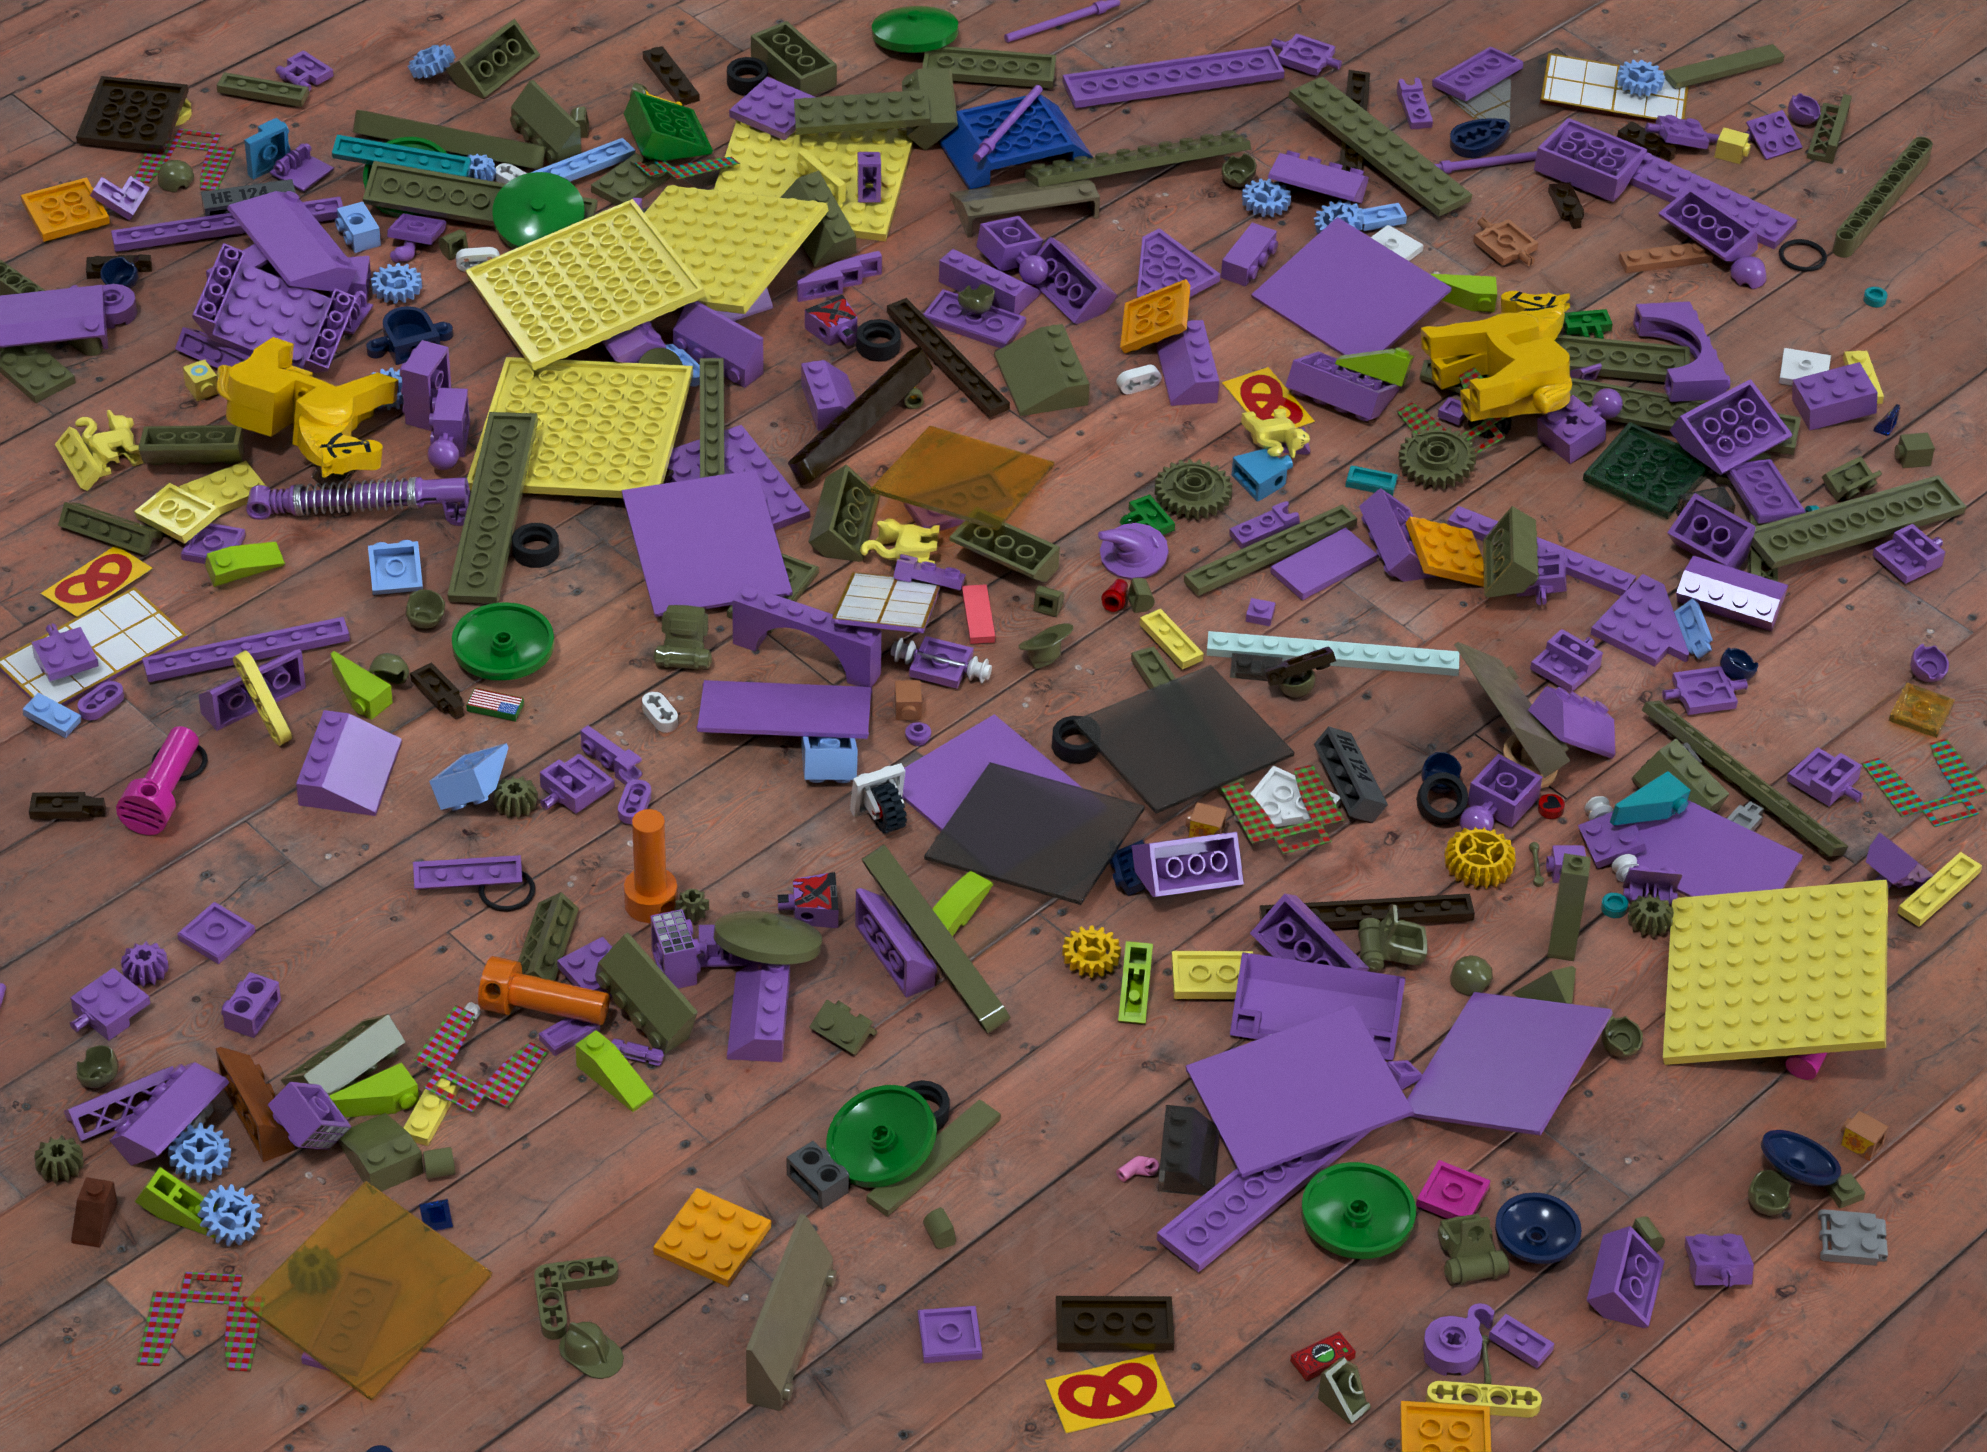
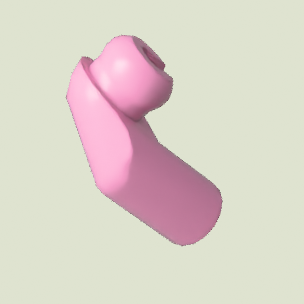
(1138, 1166)

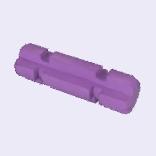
(639, 1052)

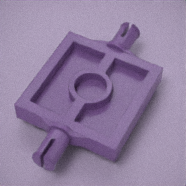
(1306, 54)
(1681, 131)
(1704, 690)

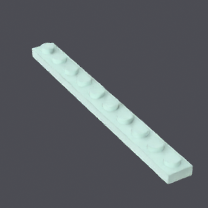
(1346, 654)

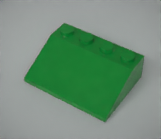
(665, 128)

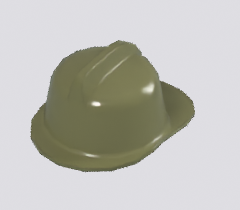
(1046, 645)
(591, 1350)

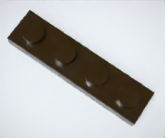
(671, 75)

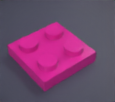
(1452, 1191)

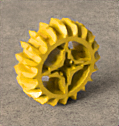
(1478, 863)

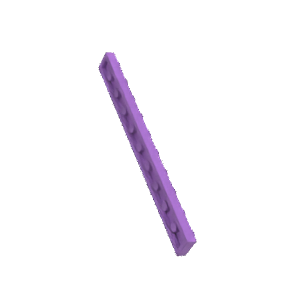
(203, 227)

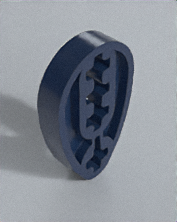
(1478, 137)

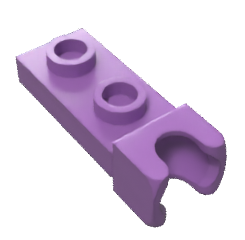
(1414, 104)
(1264, 525)
(908, 569)
(611, 755)

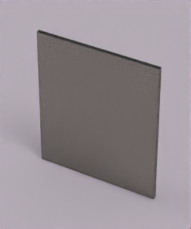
(1183, 738)
(1035, 833)

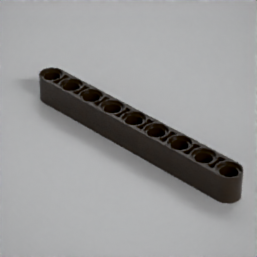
(860, 416)

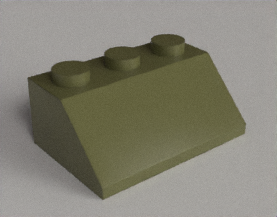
(1680, 763)

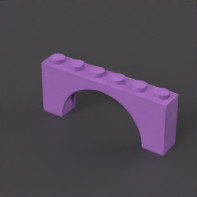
(1680, 324)
(854, 646)

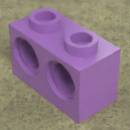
(251, 1004)

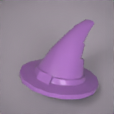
(1133, 550)

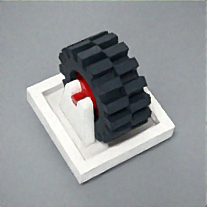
(881, 796)

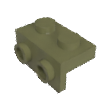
(1850, 478)
(842, 1027)

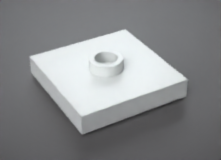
(1398, 242)
(1800, 364)

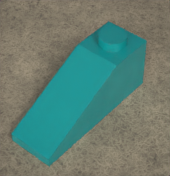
(1653, 801)

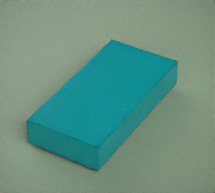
(1371, 480)

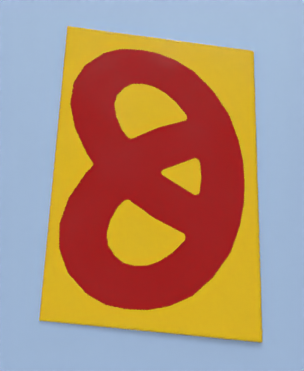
(1263, 394)
(96, 581)
(1109, 1393)

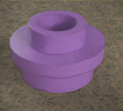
(918, 733)

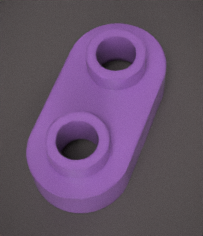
(100, 700)
(634, 799)

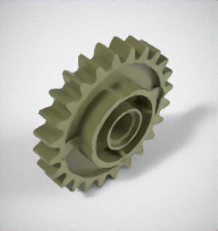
(1437, 457)
(1193, 489)

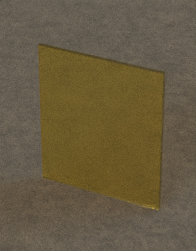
(963, 477)
(367, 1290)

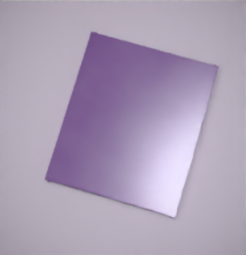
(1351, 291)
(705, 540)
(946, 775)
(1507, 1062)
(1298, 1091)

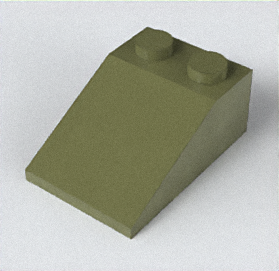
(382, 1152)

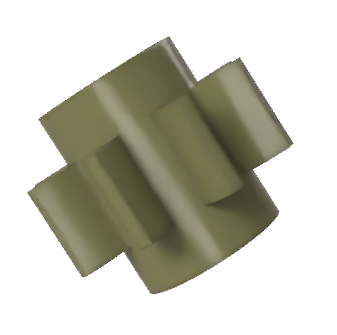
(693, 904)

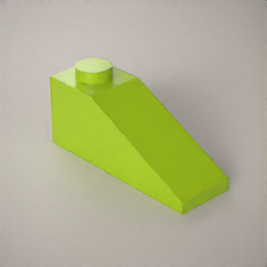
(1470, 291)
(1385, 365)
(242, 561)
(364, 690)
(1135, 982)
(611, 1070)
(379, 1094)
(173, 1201)

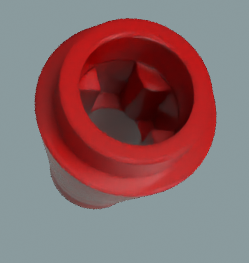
(1115, 596)

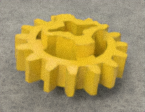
(1091, 951)

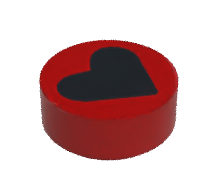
(1551, 806)

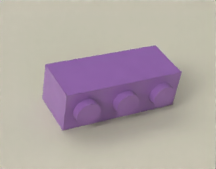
(1249, 254)

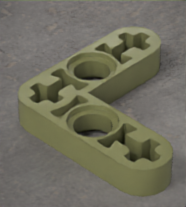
(561, 1282)

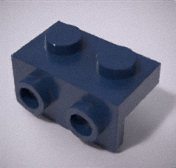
(1125, 871)

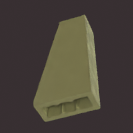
(1568, 907)

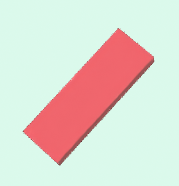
(978, 614)

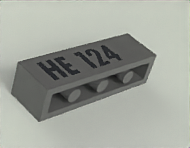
(217, 201)
(1350, 774)

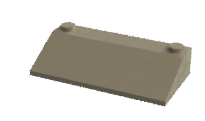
(1021, 197)
(1513, 704)
(788, 1317)

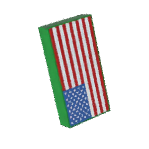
(495, 704)

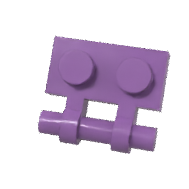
(307, 67)

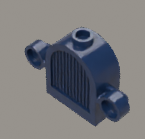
(404, 331)

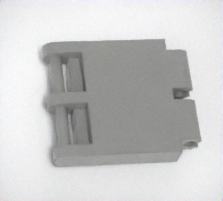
(1853, 1237)

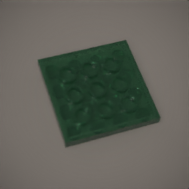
(1646, 470)

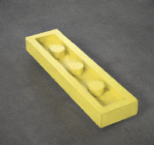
(1939, 889)

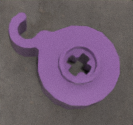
(119, 304)
(1455, 1342)

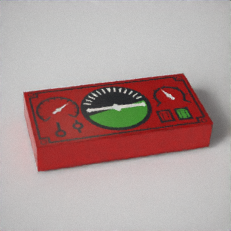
(1321, 1355)

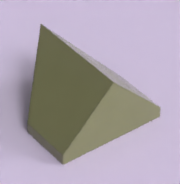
(1553, 986)
(1343, 1390)

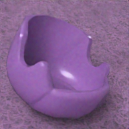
(1803, 109)
(1749, 271)
(1929, 663)

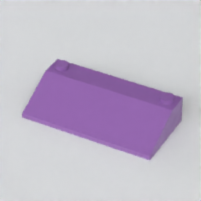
(294, 241)
(53, 316)
(1289, 992)

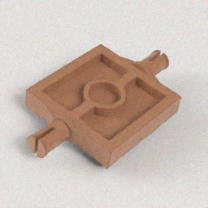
(1505, 242)

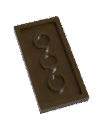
(1114, 1323)

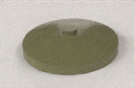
(767, 937)

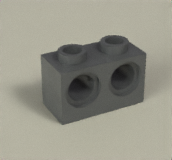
(817, 1174)

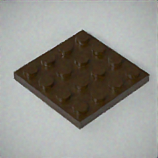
(132, 114)

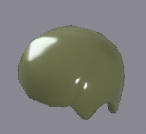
(1239, 170)
(175, 174)
(976, 300)
(425, 609)
(390, 667)
(1298, 686)
(1471, 975)
(1621, 1037)
(98, 1067)
(1769, 1192)

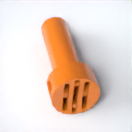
(650, 886)
(505, 986)

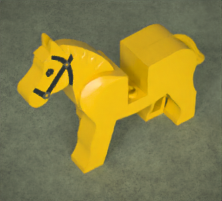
(1516, 351)
(269, 398)

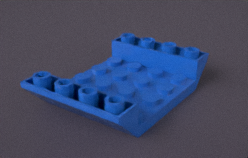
(1035, 135)

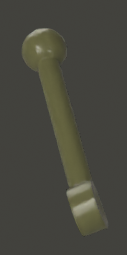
(1538, 879)
(1487, 1376)

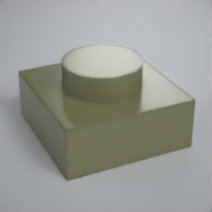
(1845, 1191)

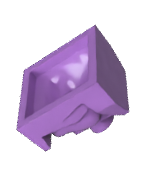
(1895, 864)

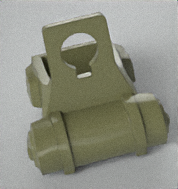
(684, 639)
(1391, 941)
(1470, 1250)

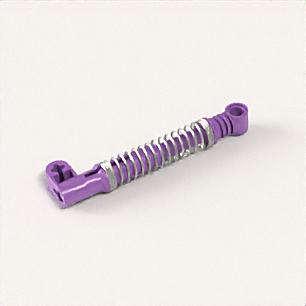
(410, 493)

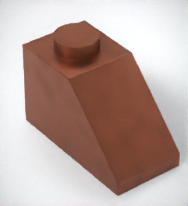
(93, 1212)

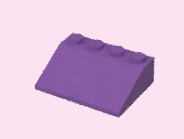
(1589, 159)
(1339, 386)
(1730, 428)
(347, 765)

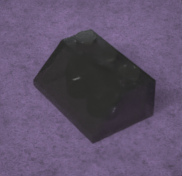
(1188, 1152)

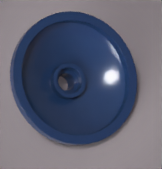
(1800, 1158)
(1538, 1218)

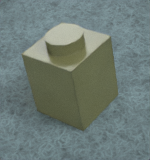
(1915, 450)

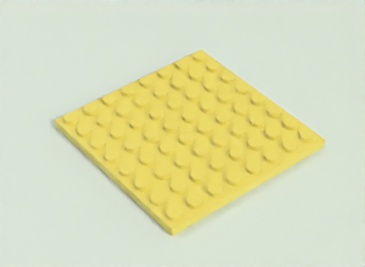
(770, 168)
(733, 239)
(584, 284)
(597, 423)
(1777, 973)

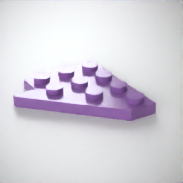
(1168, 262)
(1643, 623)

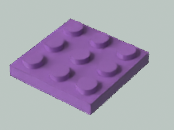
(769, 108)

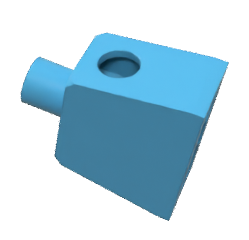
(1260, 472)

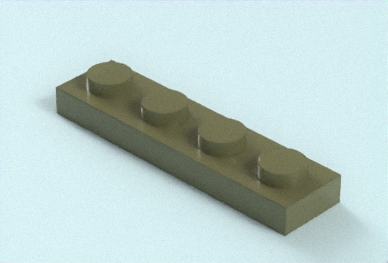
(262, 89)

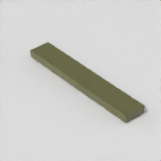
(1724, 66)
(947, 1147)

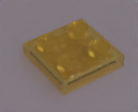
(1921, 710)

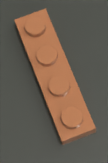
(1664, 257)

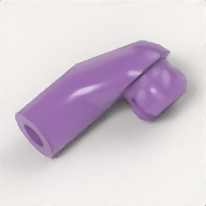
(403, 253)

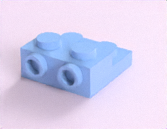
(395, 567)

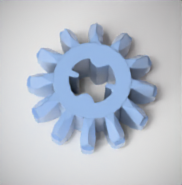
(482, 167)

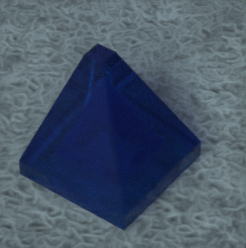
(1888, 422)
(436, 1214)

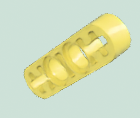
(262, 698)
(1484, 1393)

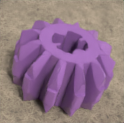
(144, 964)

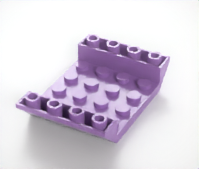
(251, 306)

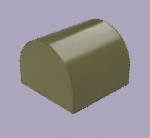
(580, 115)
(452, 243)
(1140, 595)
(1048, 601)
(438, 1163)
(940, 1228)
(1649, 1233)

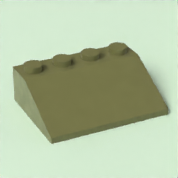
(1043, 372)

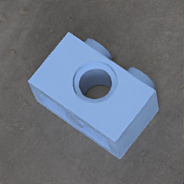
(358, 227)

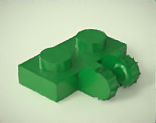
(1588, 322)
(1150, 513)

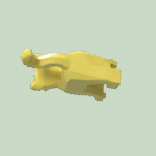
(1274, 432)
(110, 444)
(909, 539)

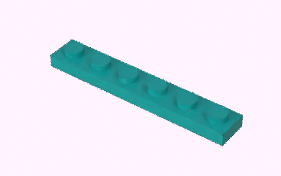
(367, 151)

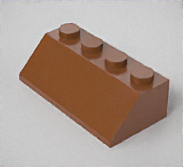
(250, 1101)

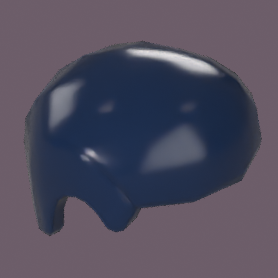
(119, 272)
(1738, 664)
(1439, 763)

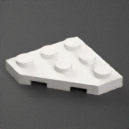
(1281, 798)

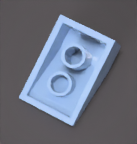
(829, 759)
(469, 778)

